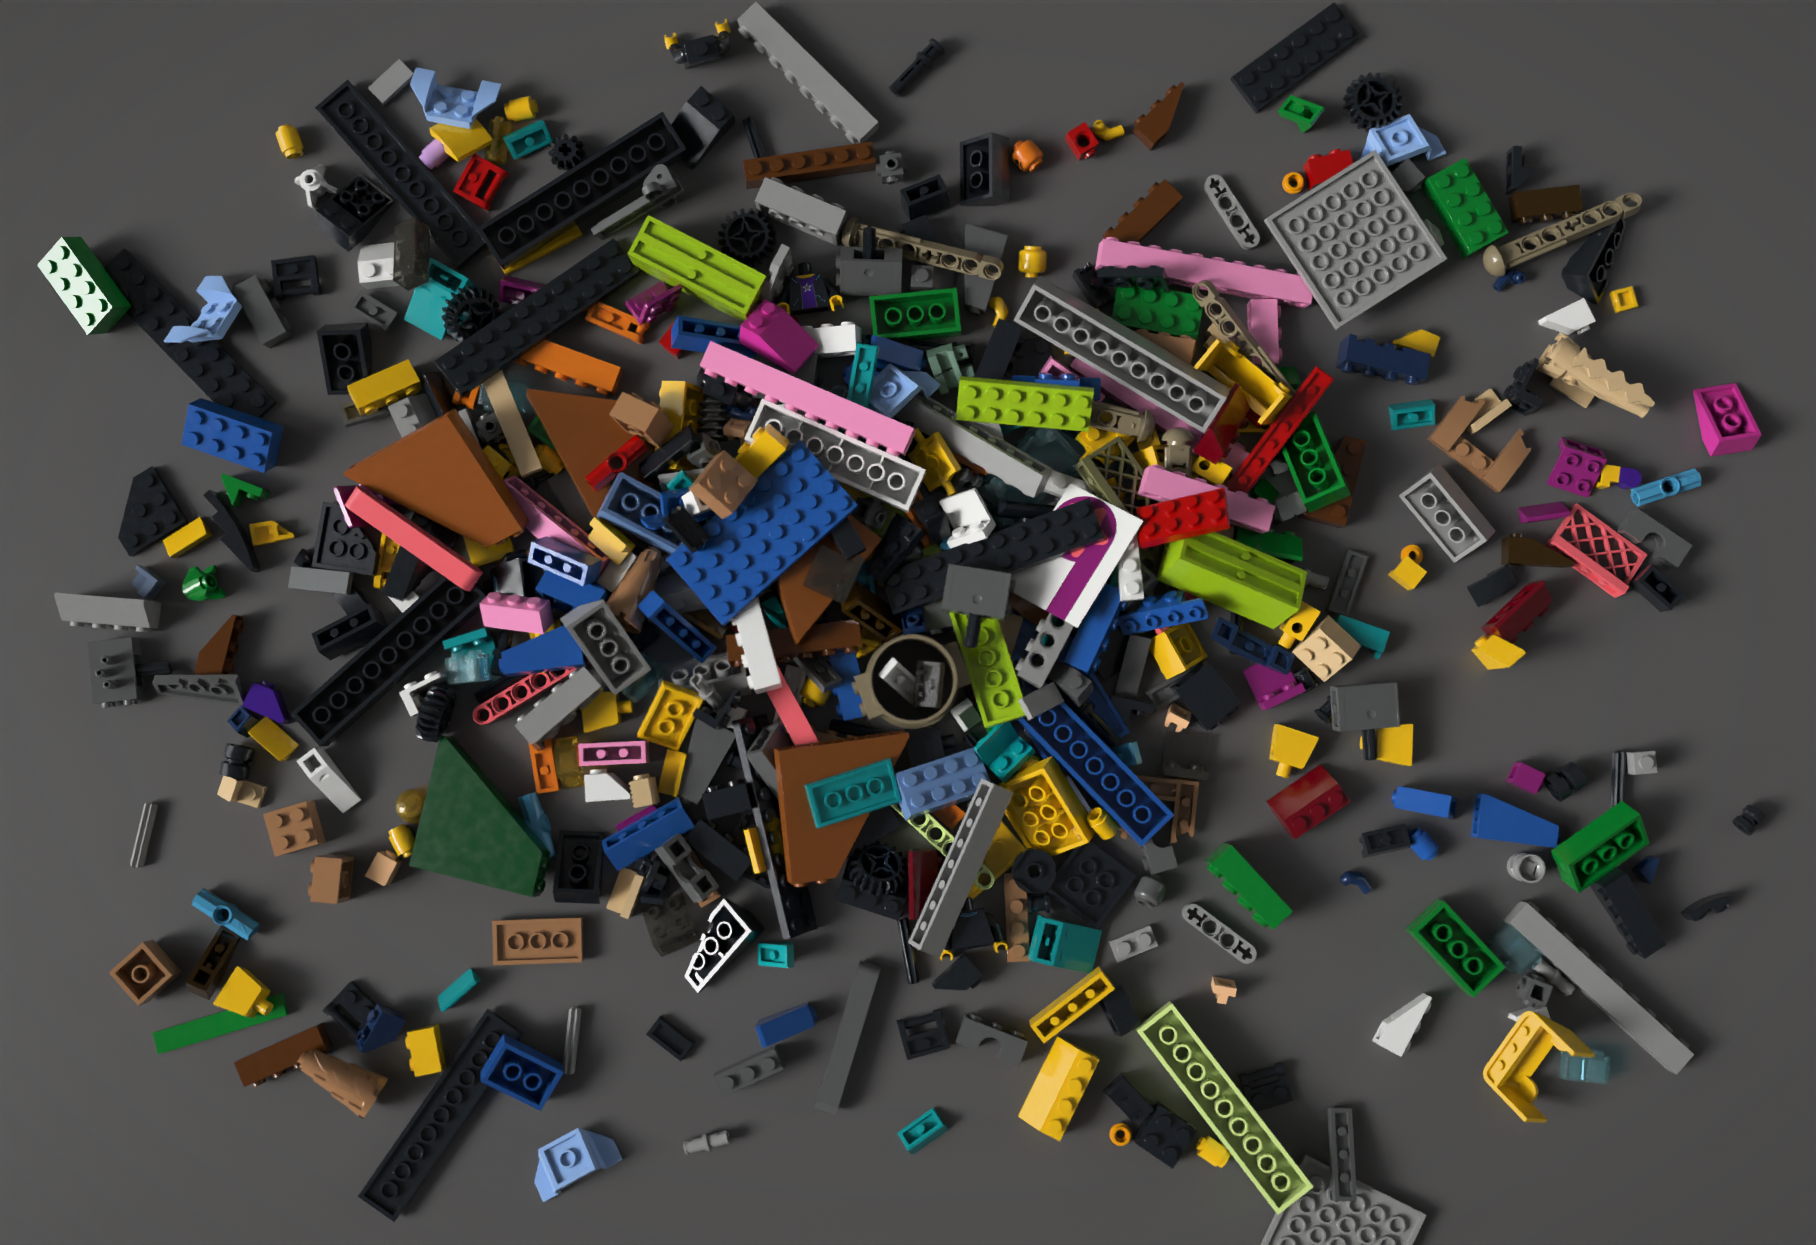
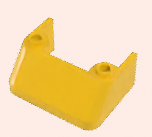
(1232, 367)
(1520, 1056)

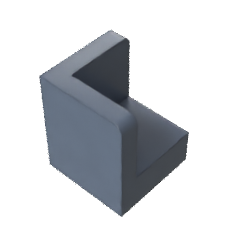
(147, 582)

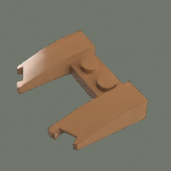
(1491, 472)
(1184, 797)

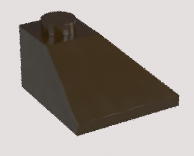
(708, 622)

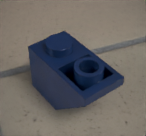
(913, 622)
(381, 1028)

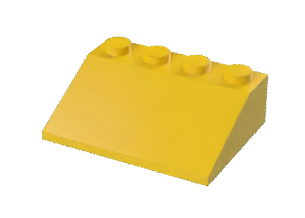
(1046, 809)

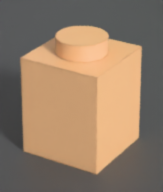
(384, 867)

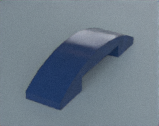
(1252, 648)

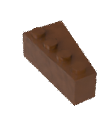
(1349, 455)

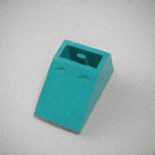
(429, 298)
(1064, 944)

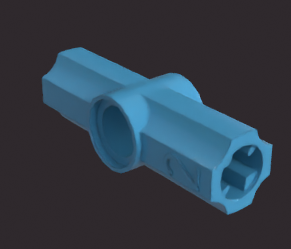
(1654, 491)
(537, 820)
(214, 906)

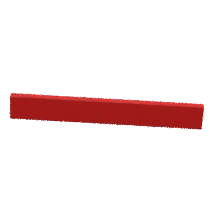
(1280, 431)

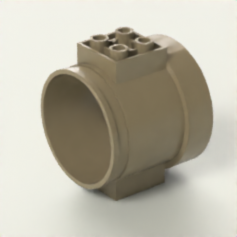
(864, 682)

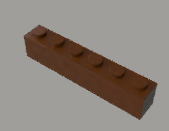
(810, 164)
(820, 639)

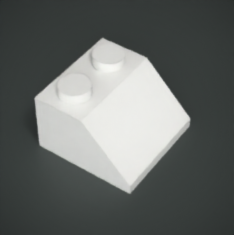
(376, 266)
(605, 786)

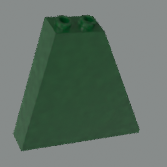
(474, 831)

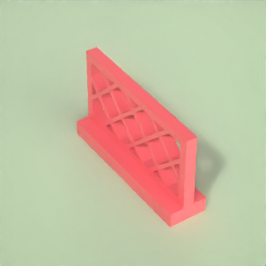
(1590, 566)

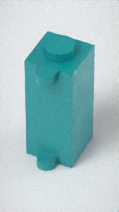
(1366, 635)

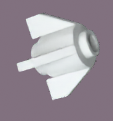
(314, 184)

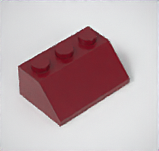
(1224, 427)
(1519, 612)
(1307, 801)
(923, 873)

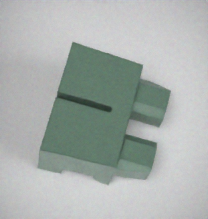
(946, 367)

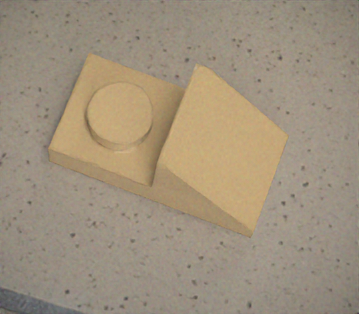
(242, 791)

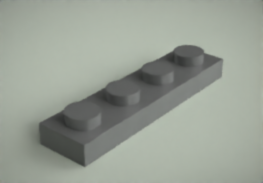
(1342, 1154)

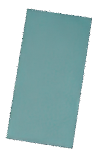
(853, 793)

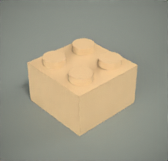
(1326, 648)

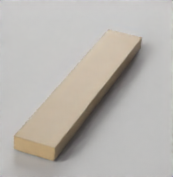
(512, 425)

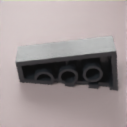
(1628, 913)

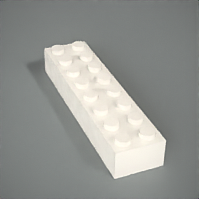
(844, 457)

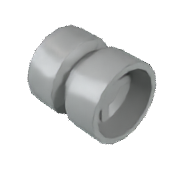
(1526, 867)

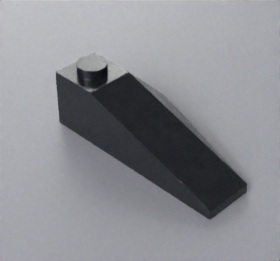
(1590, 263)
(408, 569)
(726, 937)

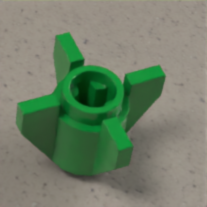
(202, 584)

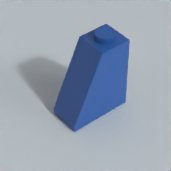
(898, 354)
(1424, 802)
(785, 1024)

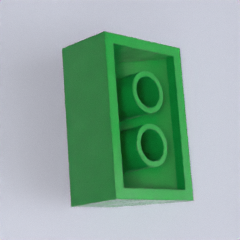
(1280, 546)

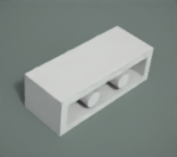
(835, 340)

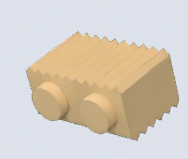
(644, 790)

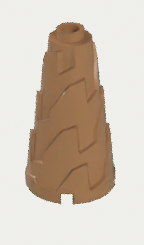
(633, 589)
(345, 1081)

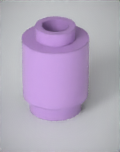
(433, 154)

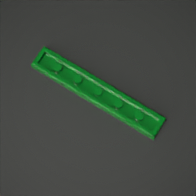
(214, 1026)

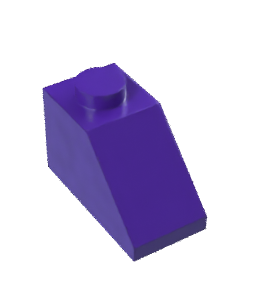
(267, 701)

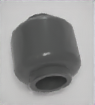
(1150, 891)

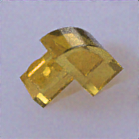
(567, 762)

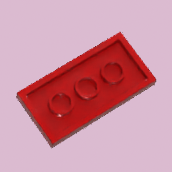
(1183, 518)

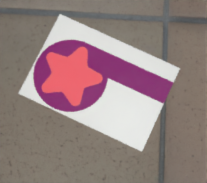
(1073, 581)

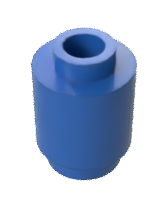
(1423, 844)

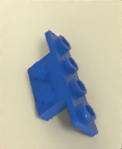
(1066, 379)
(669, 501)
(1162, 612)

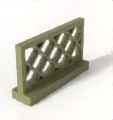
(1098, 483)

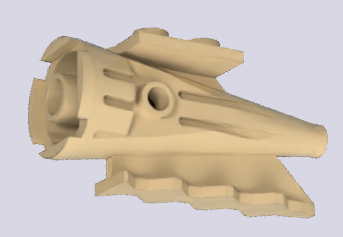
(1584, 378)

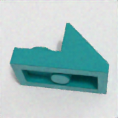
(776, 954)

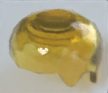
(410, 805)

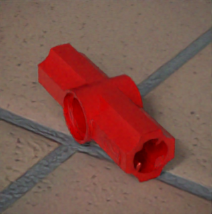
(605, 472)

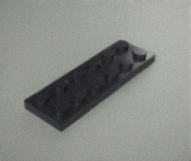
(1295, 57)

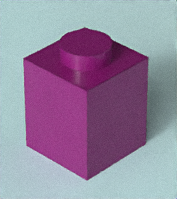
(1526, 778)

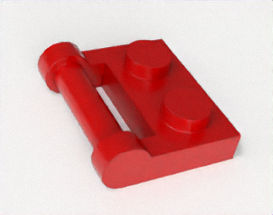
(474, 178)

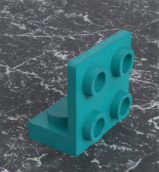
(475, 640)
(1003, 751)

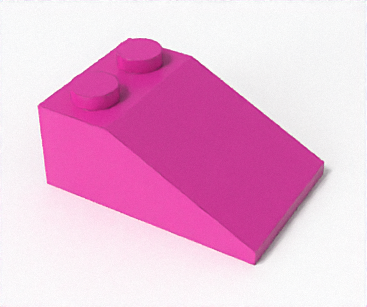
(777, 337)
(1725, 420)

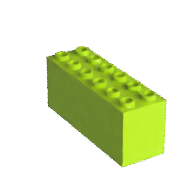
(697, 268)
(1234, 577)

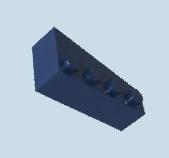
(1382, 360)

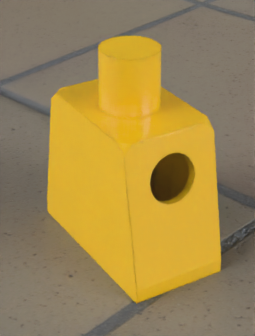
(500, 464)
(1214, 474)
(1305, 618)
(605, 712)
(1394, 744)
(1290, 749)
(244, 994)

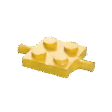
(1097, 438)
(937, 459)

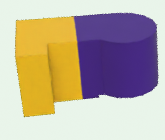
(1614, 475)

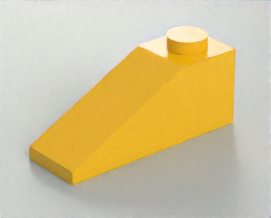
(1496, 652)

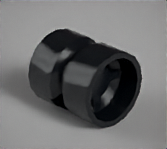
(236, 761)
(1567, 780)

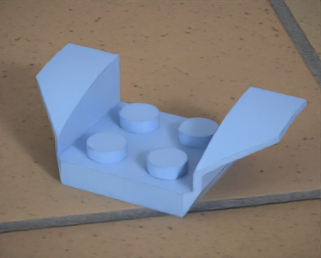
(451, 104)
(1402, 141)
(214, 317)
(895, 388)
(572, 1159)

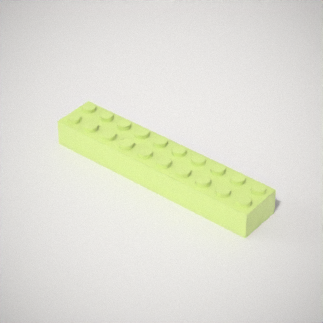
(1224, 1107)

